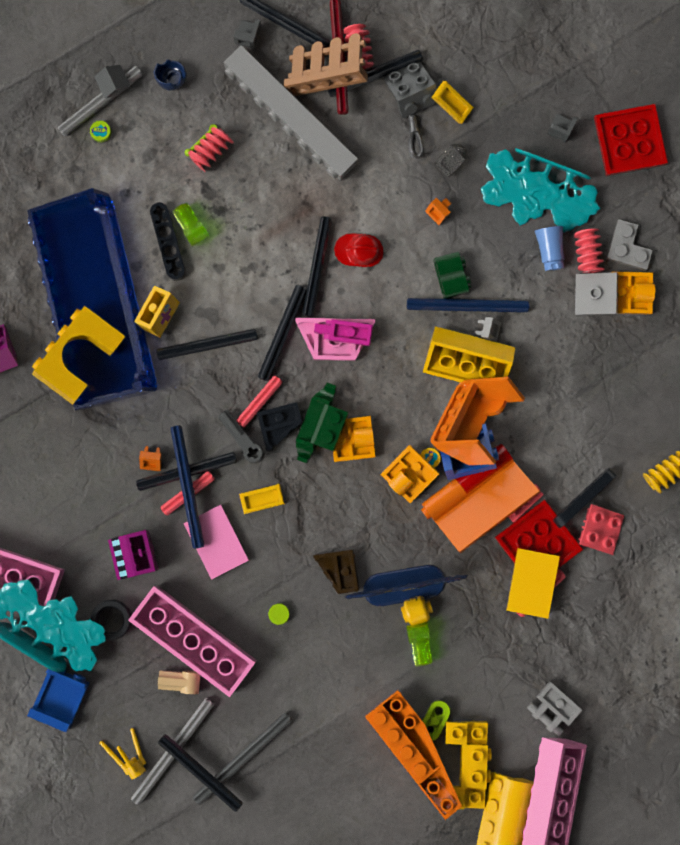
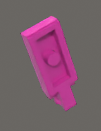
(345, 332)

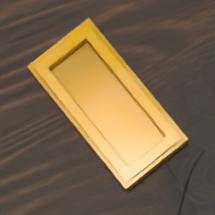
(452, 102)
(261, 499)

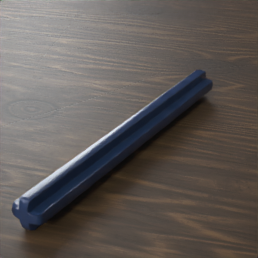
(467, 305)
(187, 487)

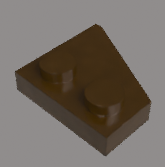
(340, 570)

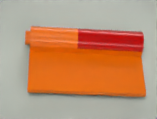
(479, 501)

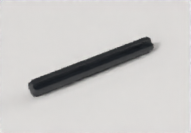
(285, 22)
(385, 69)
(317, 265)
(282, 333)
(207, 344)
(195, 468)
(200, 772)

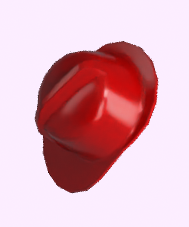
(358, 250)

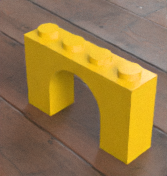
(84, 326)

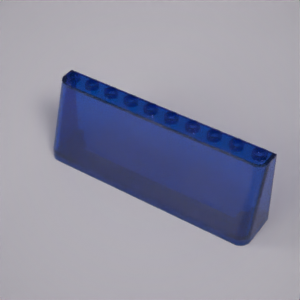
(88, 267)

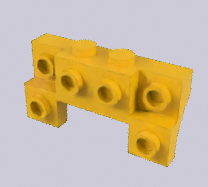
(473, 761)

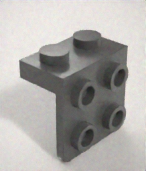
(411, 88)

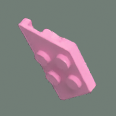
(328, 350)

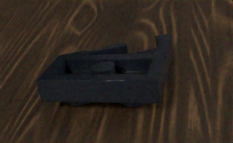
(278, 423)

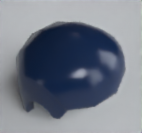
(170, 75)

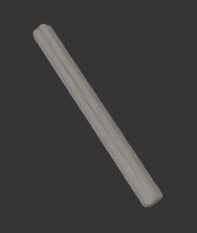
(166, 759)

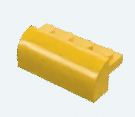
(505, 810)

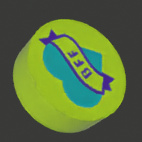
(100, 131)

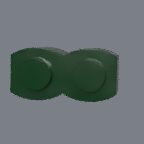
(451, 275)

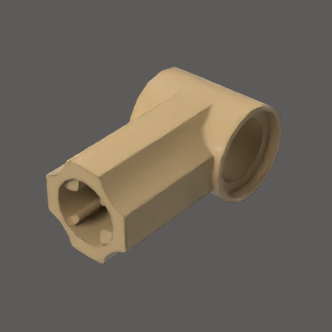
(185, 681)

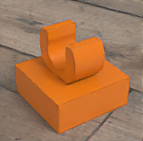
(438, 210)
(150, 460)

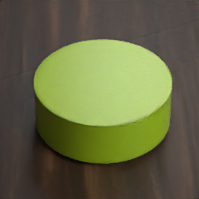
(278, 614)

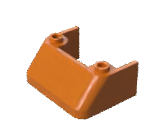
(466, 412)

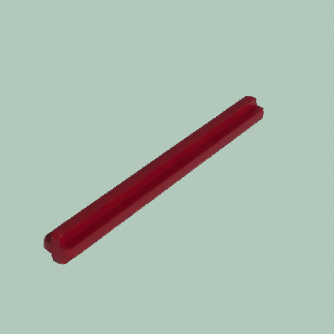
(337, 31)

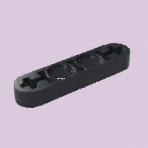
(165, 242)
(584, 497)

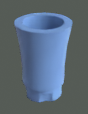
(551, 247)

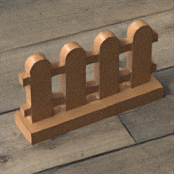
(328, 77)

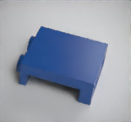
(455, 468)
(59, 699)

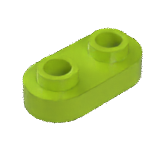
(435, 720)

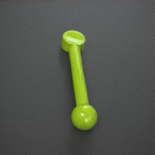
(198, 142)

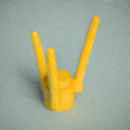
(133, 766)

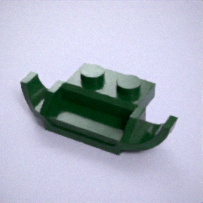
(321, 424)

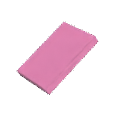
(221, 545)

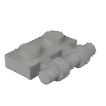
(559, 704)

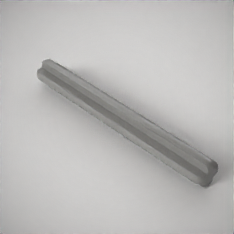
(95, 105)

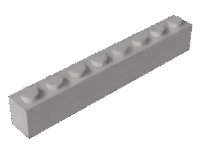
(290, 113)

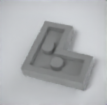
(623, 250)

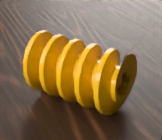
(664, 473)

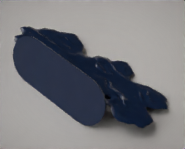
(403, 584)

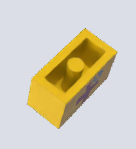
(157, 311)

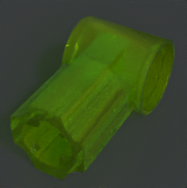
(192, 228)
(419, 639)

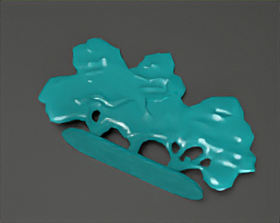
(534, 191)
(53, 625)

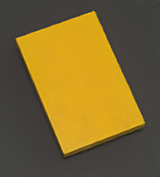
(532, 583)

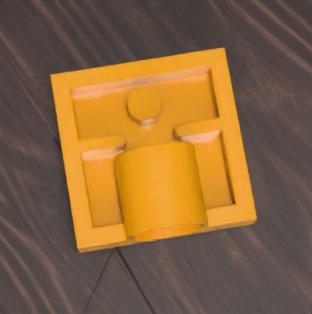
(635, 293)
(355, 440)
(409, 474)

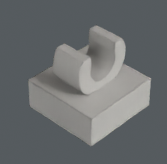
(490, 329)

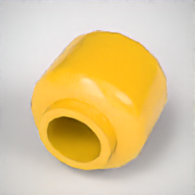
(416, 610)

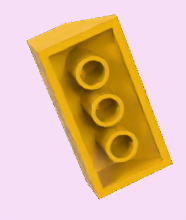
(466, 357)

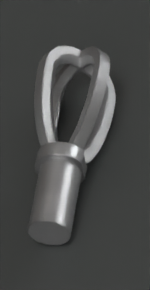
(414, 131)

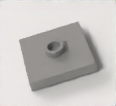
(596, 294)

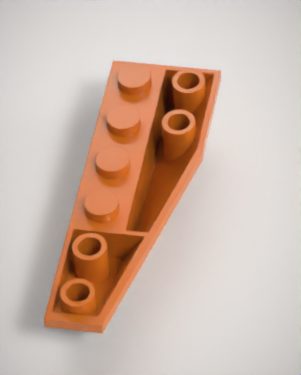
(414, 748)

